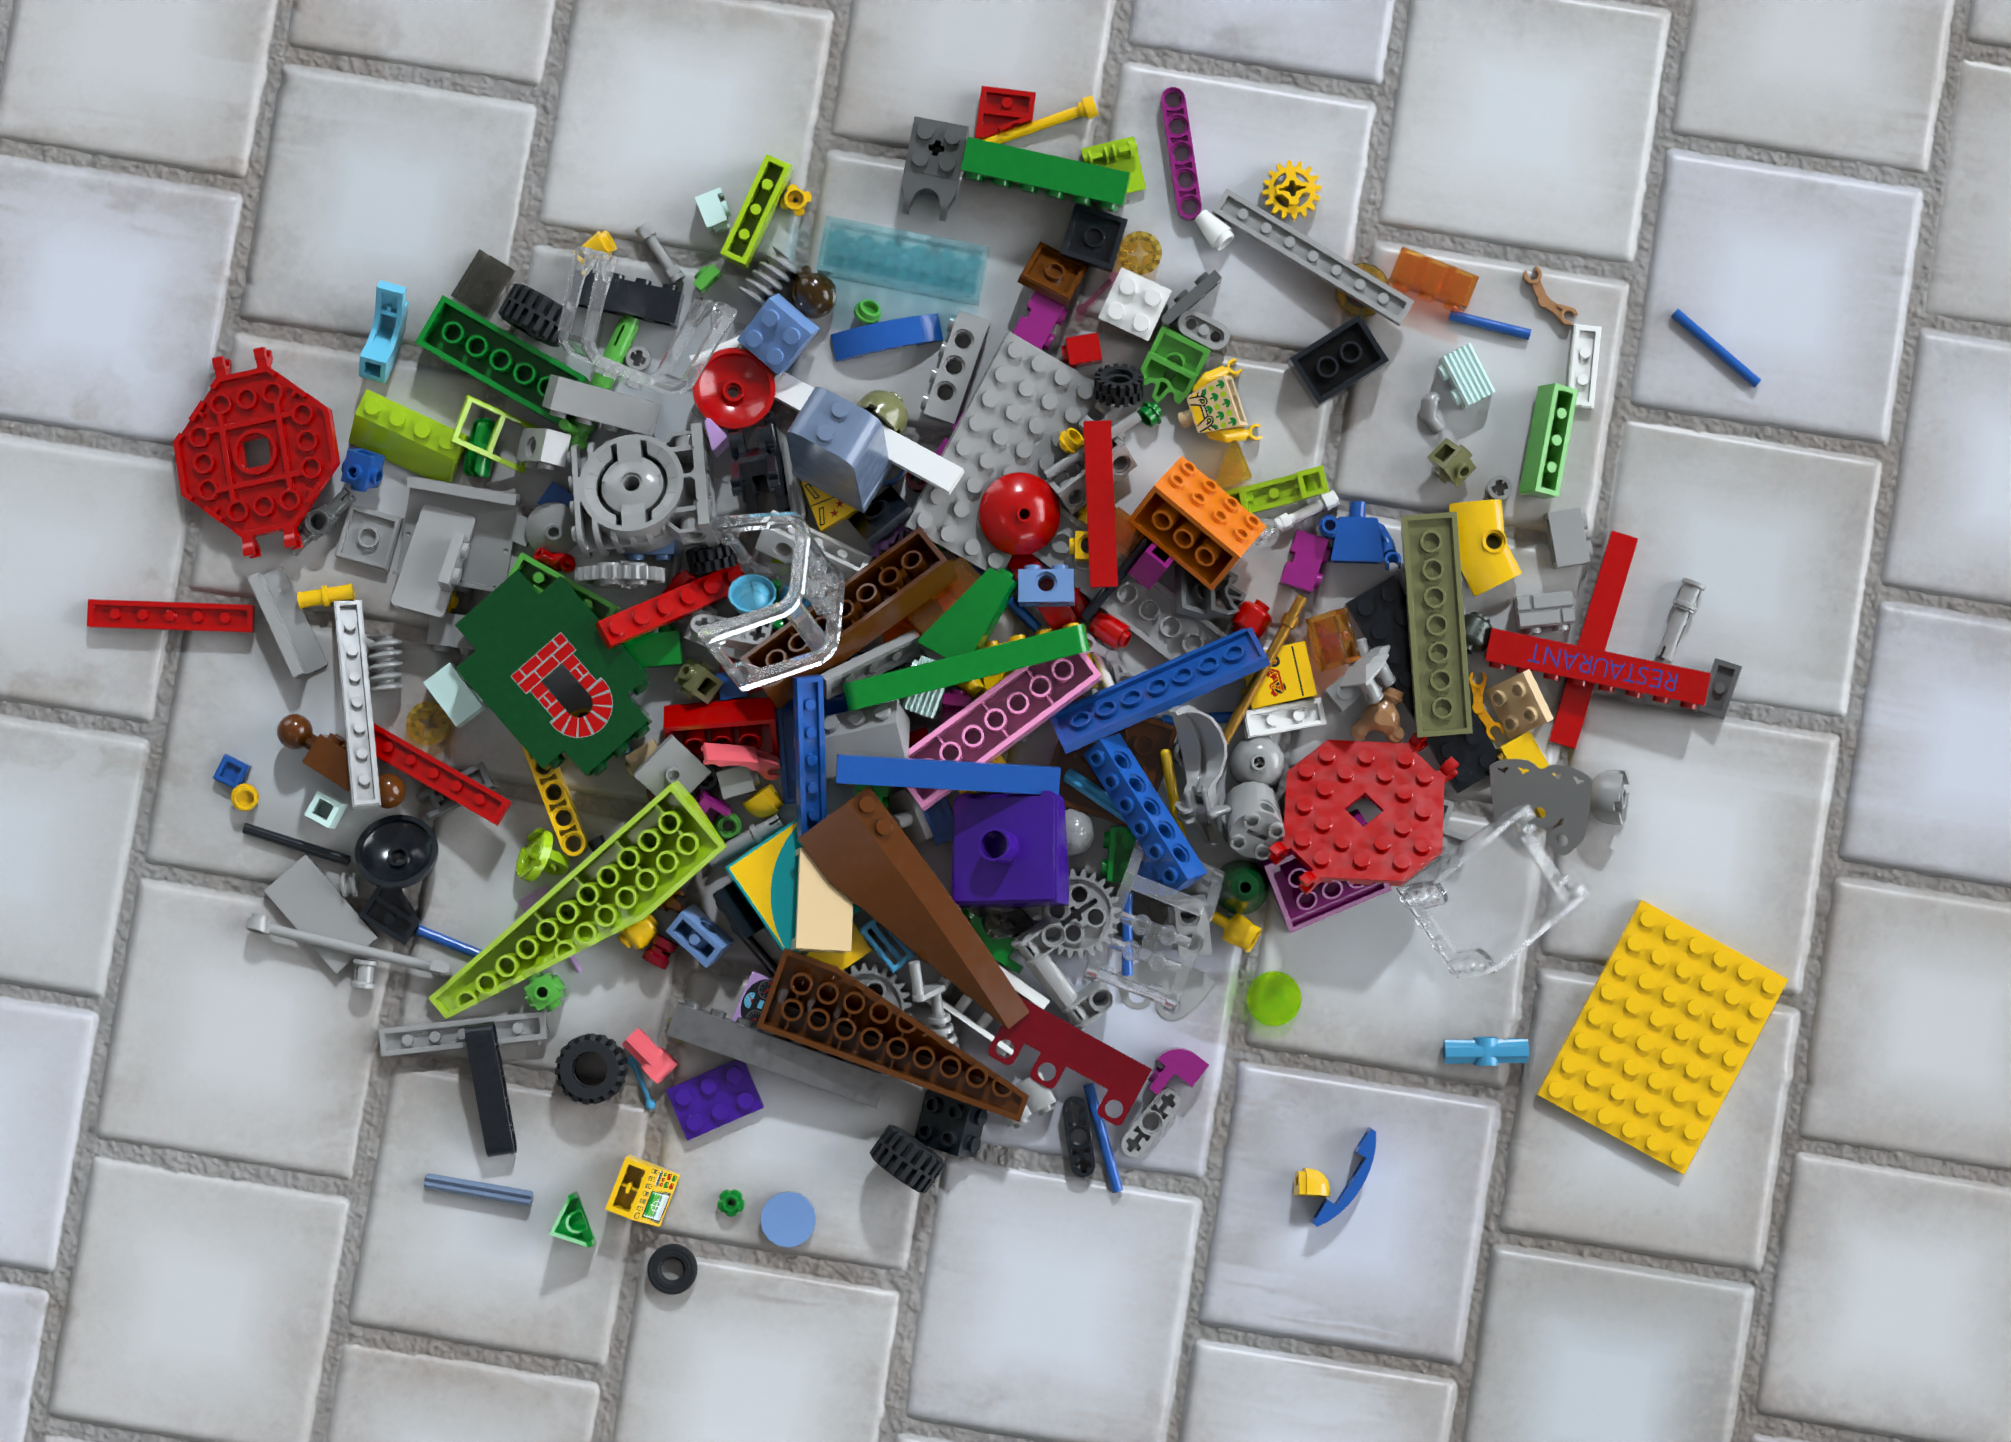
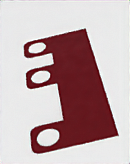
(1073, 1048)

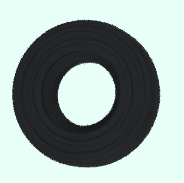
(655, 1274)

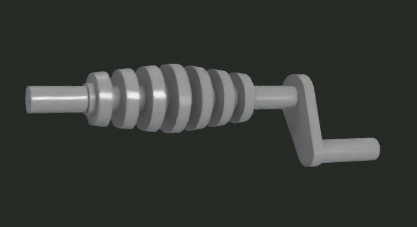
(939, 1018)

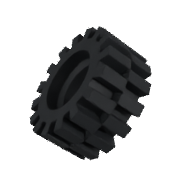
(1118, 385)
(709, 559)

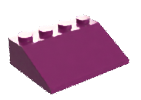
(1323, 901)

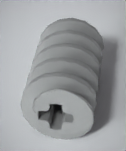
(768, 278)
(384, 663)

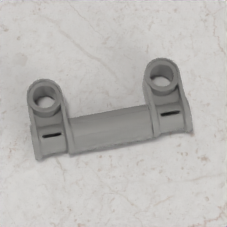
(1054, 980)

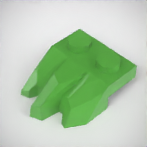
(1173, 364)

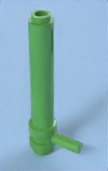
(616, 350)

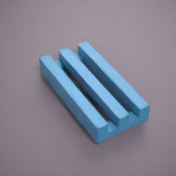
(901, 961)

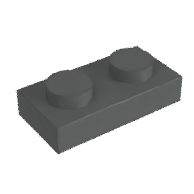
(1721, 688)

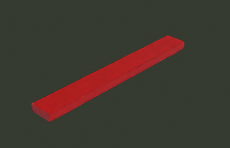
(1594, 634)

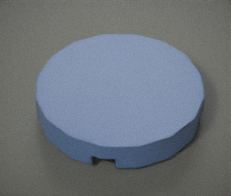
(788, 1219)

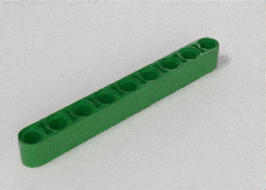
(966, 667)

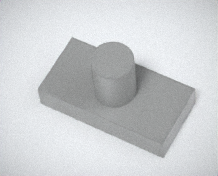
(909, 816)

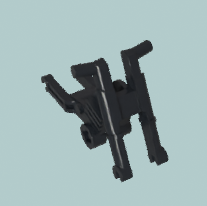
(758, 467)

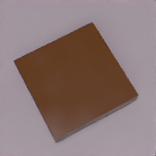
(1052, 274)

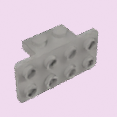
(433, 561)

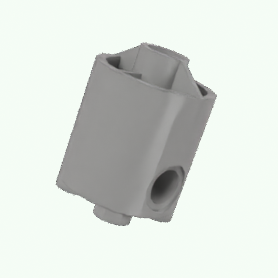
(1254, 819)

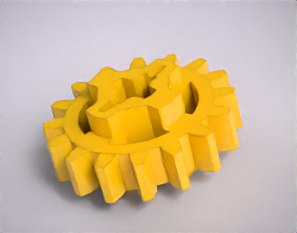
(1278, 191)

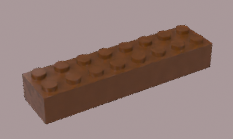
(872, 604)

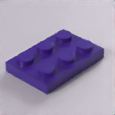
(714, 1098)

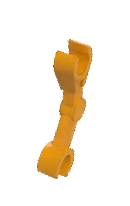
(1478, 707)

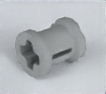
(364, 973)

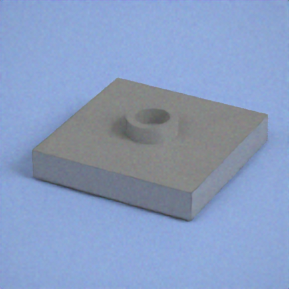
(671, 763)

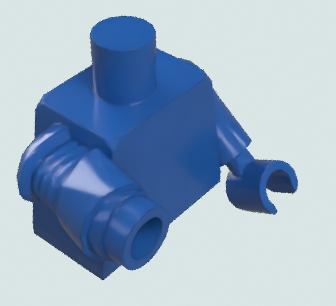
(1359, 538)

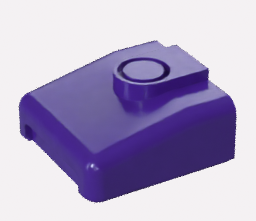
(1010, 851)

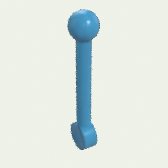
(650, 1104)

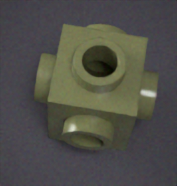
(1451, 462)
(698, 680)

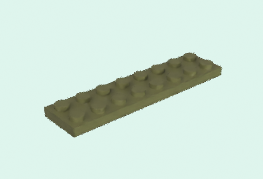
(1436, 624)

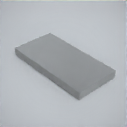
(319, 908)

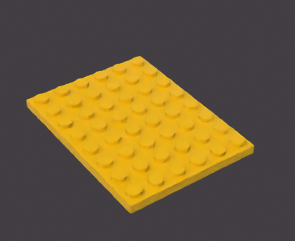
(1662, 1036)

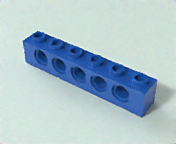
(1144, 812)

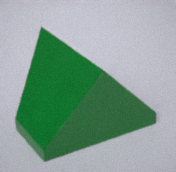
(573, 1223)

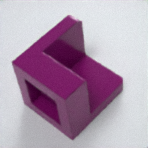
(712, 805)

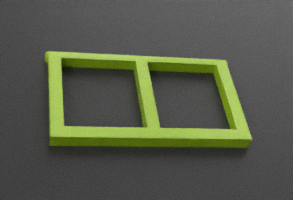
(497, 429)

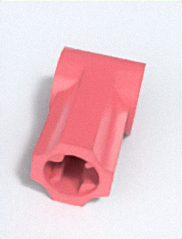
(654, 1060)

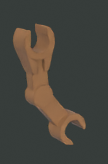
(1544, 301)

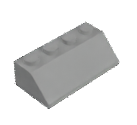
(868, 732)

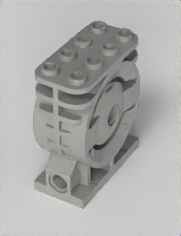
(633, 462)

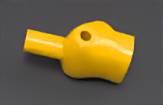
(1238, 930)

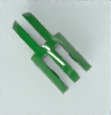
(480, 434)

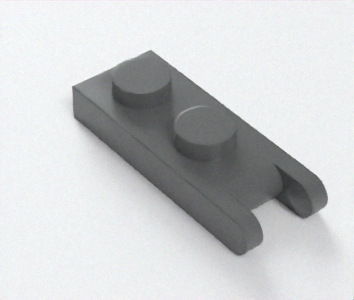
(1187, 300)
(442, 803)

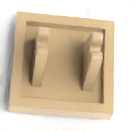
(1519, 704)

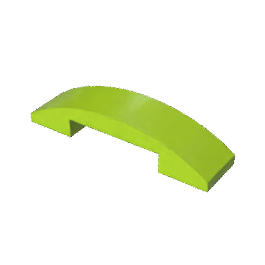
(1282, 490)

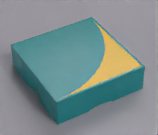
(770, 883)

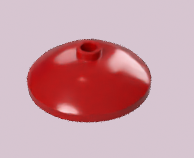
(738, 371)
(1001, 509)

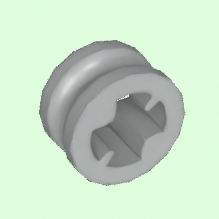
(645, 354)
(1492, 482)
(350, 884)

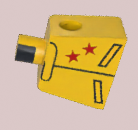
(827, 509)

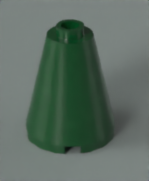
(1231, 896)

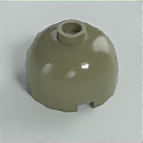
(887, 408)

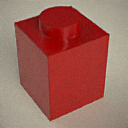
(1082, 350)

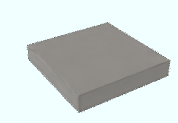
(369, 537)

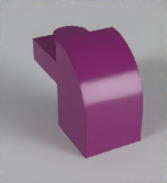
(1179, 1062)

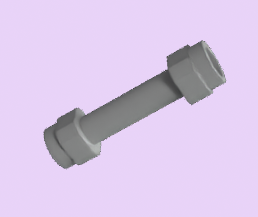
(647, 235)

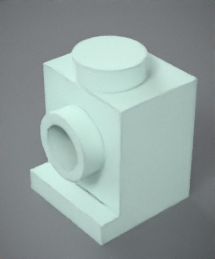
(714, 211)

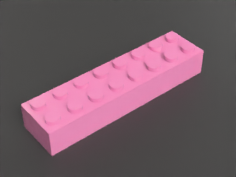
(1004, 715)

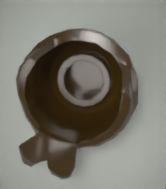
(813, 293)

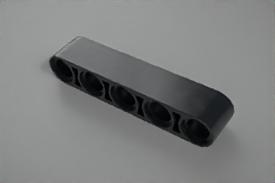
(490, 1089)

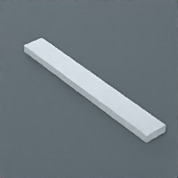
(900, 449)

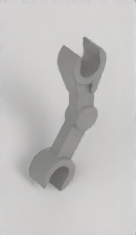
(1111, 655)

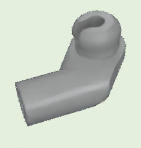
(1428, 412)

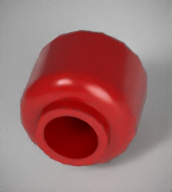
(1253, 616)

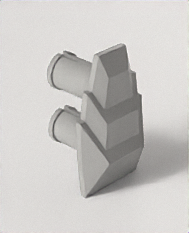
(1364, 671)

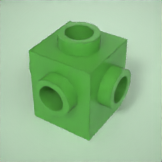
(554, 987)

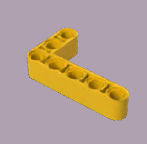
(565, 802)

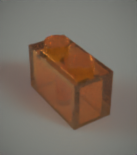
(1333, 639)

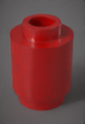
(1110, 630)

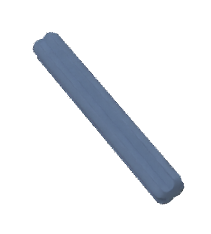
(478, 1189)

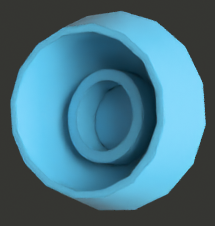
(751, 593)

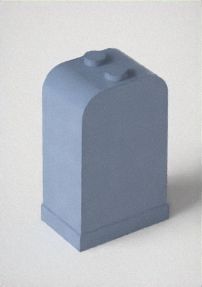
(839, 449)

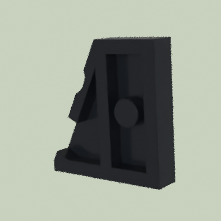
(391, 913)

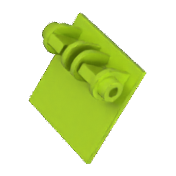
(1118, 155)

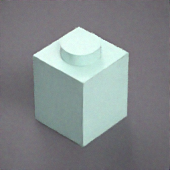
(326, 809)

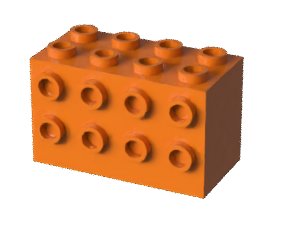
(1196, 523)

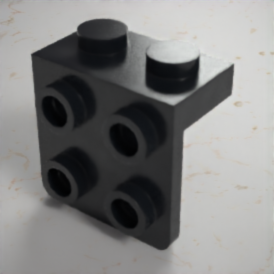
(738, 912)
(950, 1125)

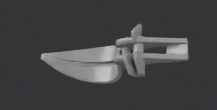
(1204, 761)

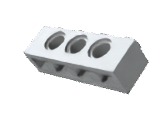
(961, 325)

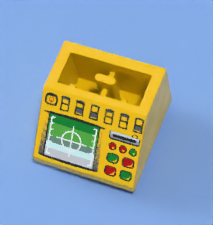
(642, 1191)

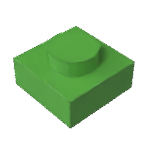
(706, 278)

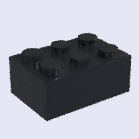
(1337, 361)

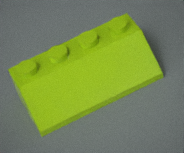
(406, 438)

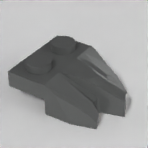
(1201, 603)

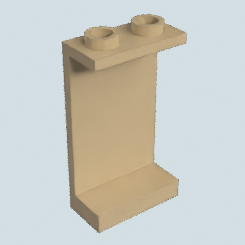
(822, 912)

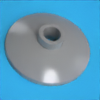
(542, 519)

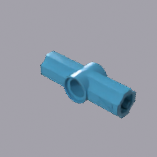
(1485, 1051)

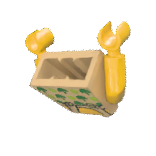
(1217, 407)

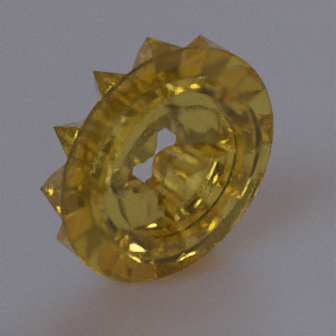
(1148, 243)
(416, 728)

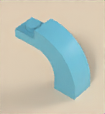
(386, 332)

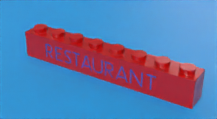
(1598, 667)

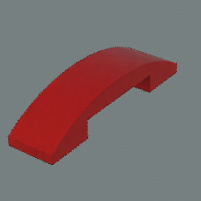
(1054, 616)

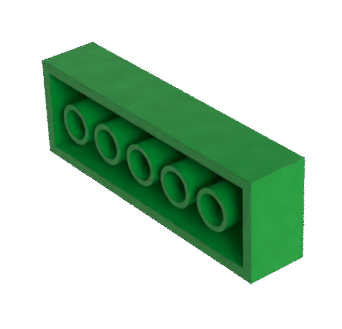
(1045, 172)
(493, 356)

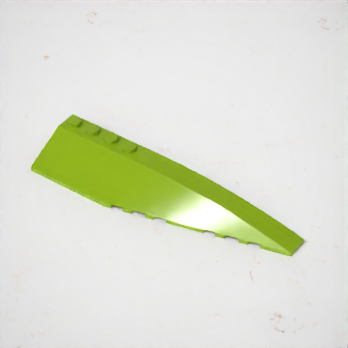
(596, 900)

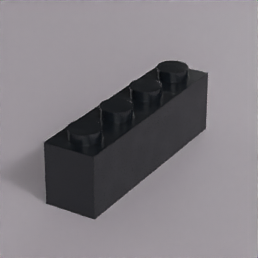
(637, 299)

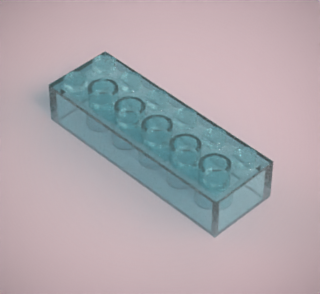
(902, 260)

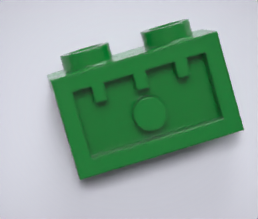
(1119, 845)

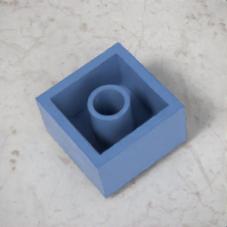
(778, 334)

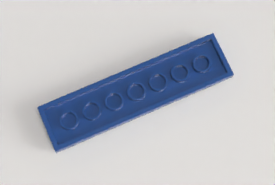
(1159, 689)

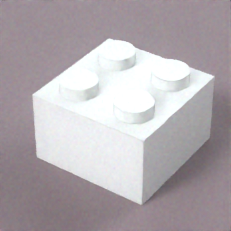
(1135, 304)

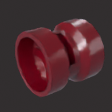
(660, 951)

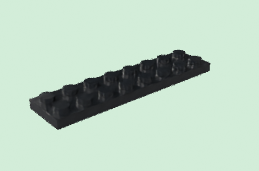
(1383, 621)

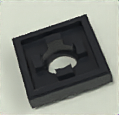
(881, 517)

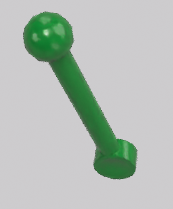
(778, 623)

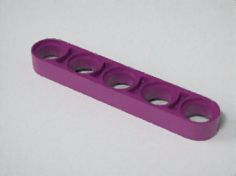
(1181, 140)

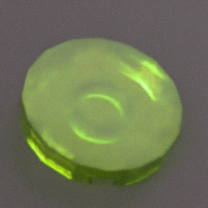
(1273, 998)

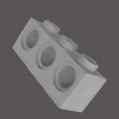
(1071, 484)

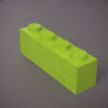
(756, 212)

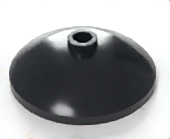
(393, 840)

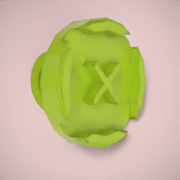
(540, 857)

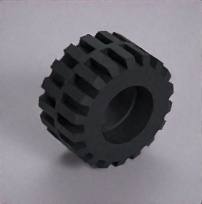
(532, 314)
(569, 1079)
(907, 1159)

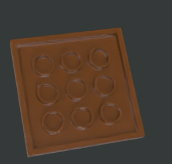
(1145, 742)

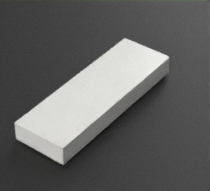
(1584, 363)
(1284, 718)

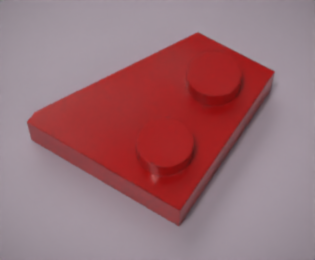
(1003, 110)

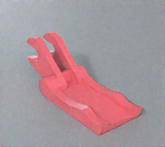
(742, 755)

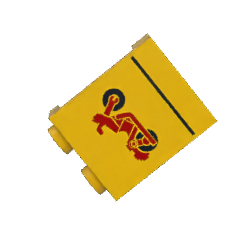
(1287, 678)

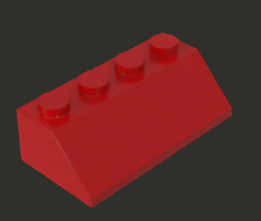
(724, 722)

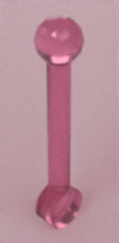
(1081, 309)

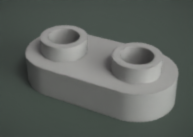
(1204, 328)

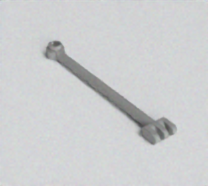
(258, 924)

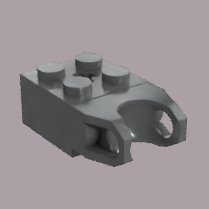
(930, 173)

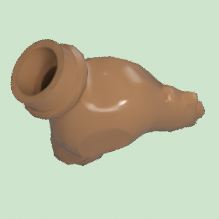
(1381, 717)

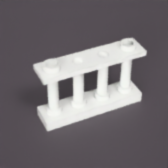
(1020, 986)

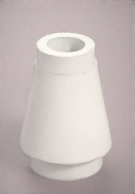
(1215, 231)

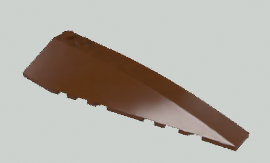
(885, 875)
(849, 1020)

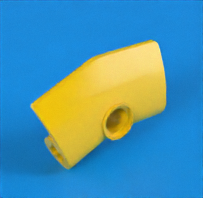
(1481, 565)

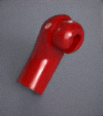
(555, 561)

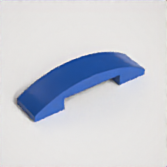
(886, 336)
(1328, 1209)

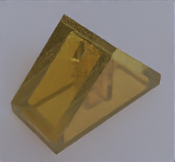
(1233, 468)

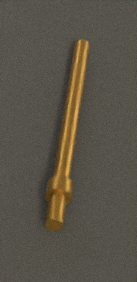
(1288, 622)

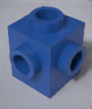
(362, 469)

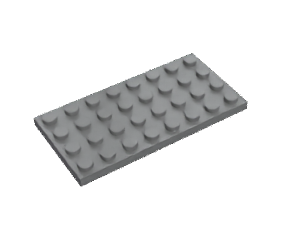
(1004, 430)

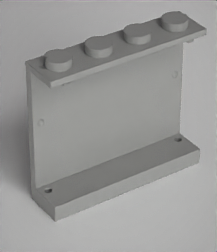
(492, 535)

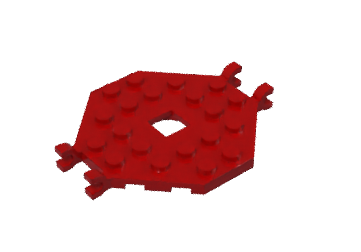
(214, 461)
(1389, 846)

